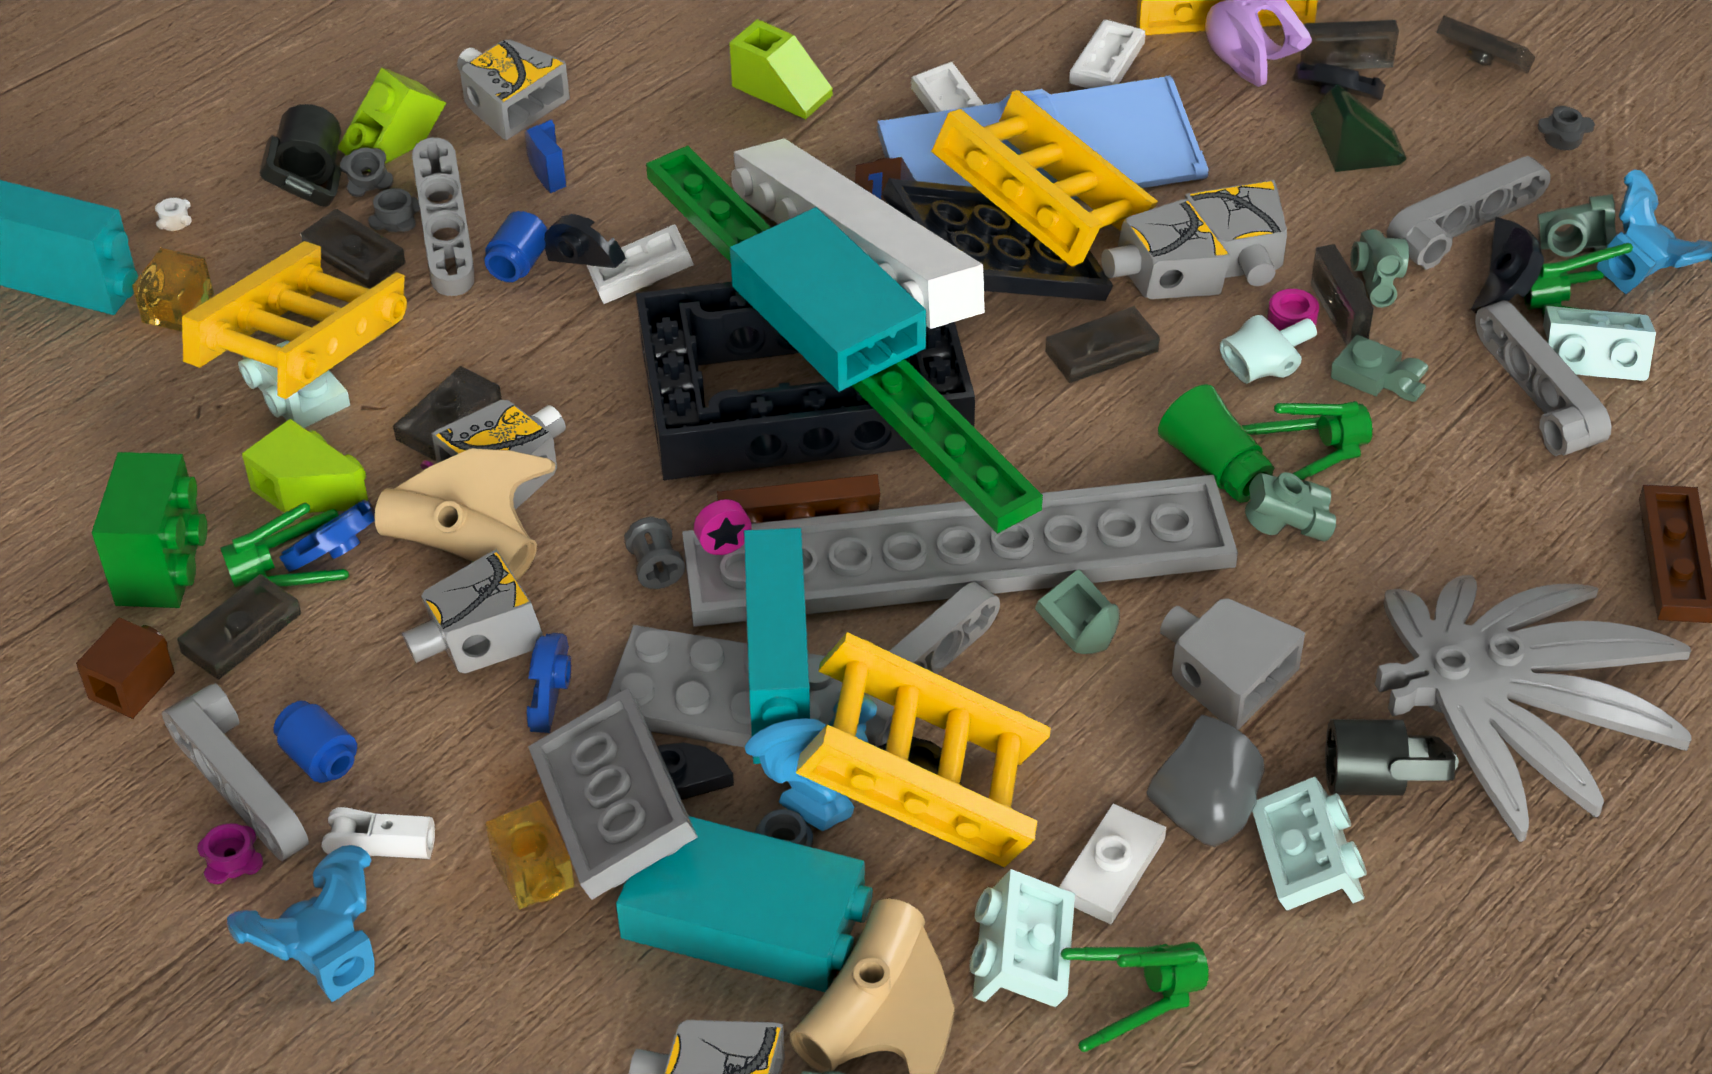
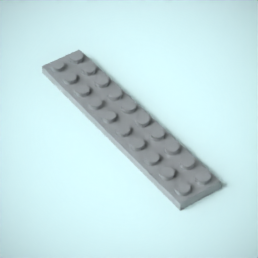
(944, 546)

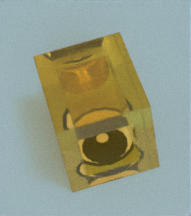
(171, 288)

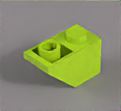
(777, 70)
(392, 116)
(300, 468)

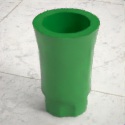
(1214, 441)

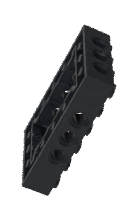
(764, 425)

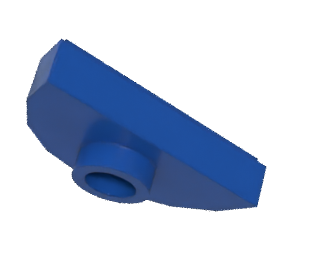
(333, 537)
(552, 672)

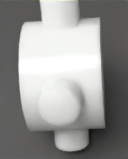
(173, 214)

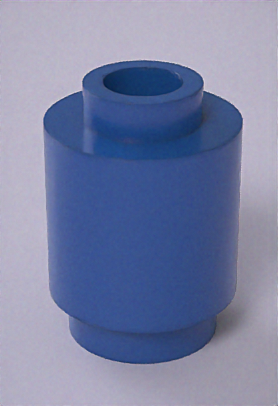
(515, 246)
(315, 741)

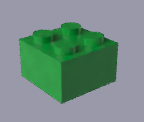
(149, 530)

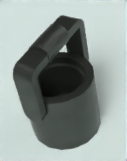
(304, 154)
(1381, 757)

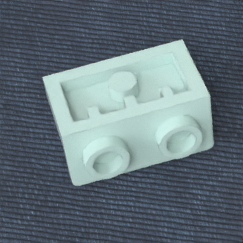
(1601, 341)
(305, 407)
(1307, 844)
(1022, 939)

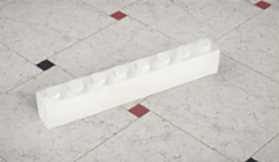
(789, 181)

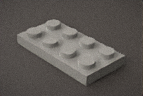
(702, 685)
(611, 794)

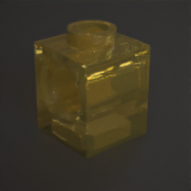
(520, 838)

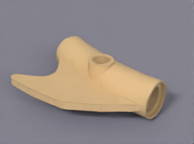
(465, 506)
(883, 998)

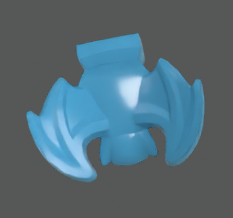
(1652, 242)
(779, 754)
(322, 928)

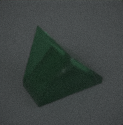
(1354, 134)

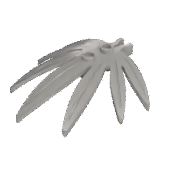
(1480, 666)

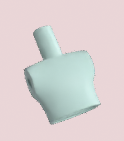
(1264, 350)

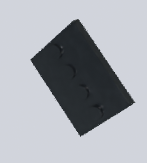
(1009, 253)

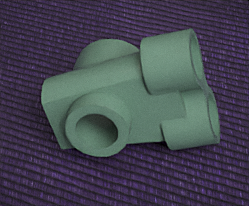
(1590, 227)
(1380, 263)
(1290, 502)

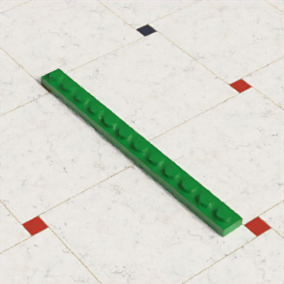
(896, 393)

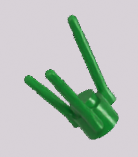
(1555, 283)
(1340, 426)
(250, 553)
(1167, 970)

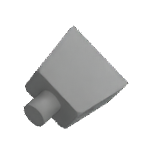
(1232, 657)

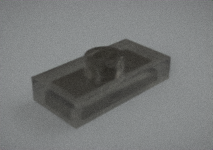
(1352, 44)
(1484, 46)
(354, 248)
(1341, 294)
(1102, 344)
(451, 400)
(239, 626)

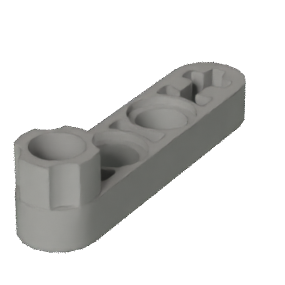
(437, 178)
(1438, 219)
(1571, 411)
(938, 643)
(199, 731)

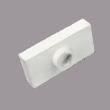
(1107, 55)
(944, 89)
(645, 263)
(1113, 862)

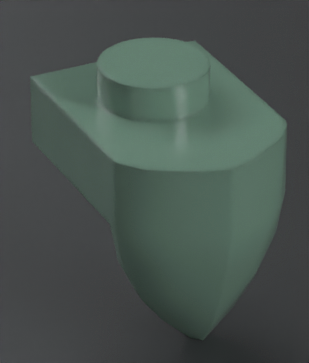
(1080, 614)

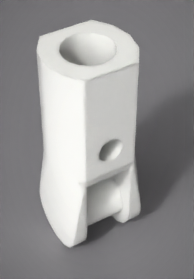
(380, 833)

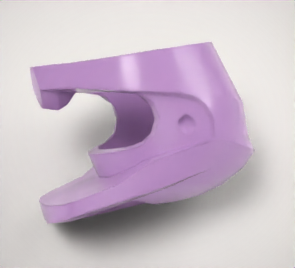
(1241, 41)

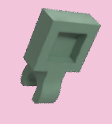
(1376, 366)

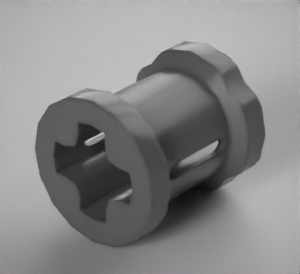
(659, 550)

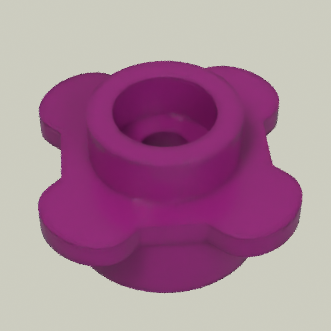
(229, 840)

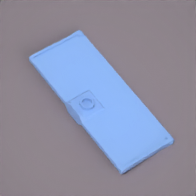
(1129, 124)

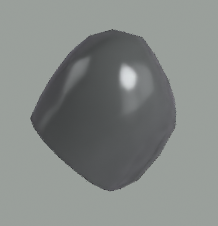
(1209, 782)

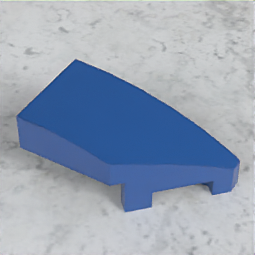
(545, 156)

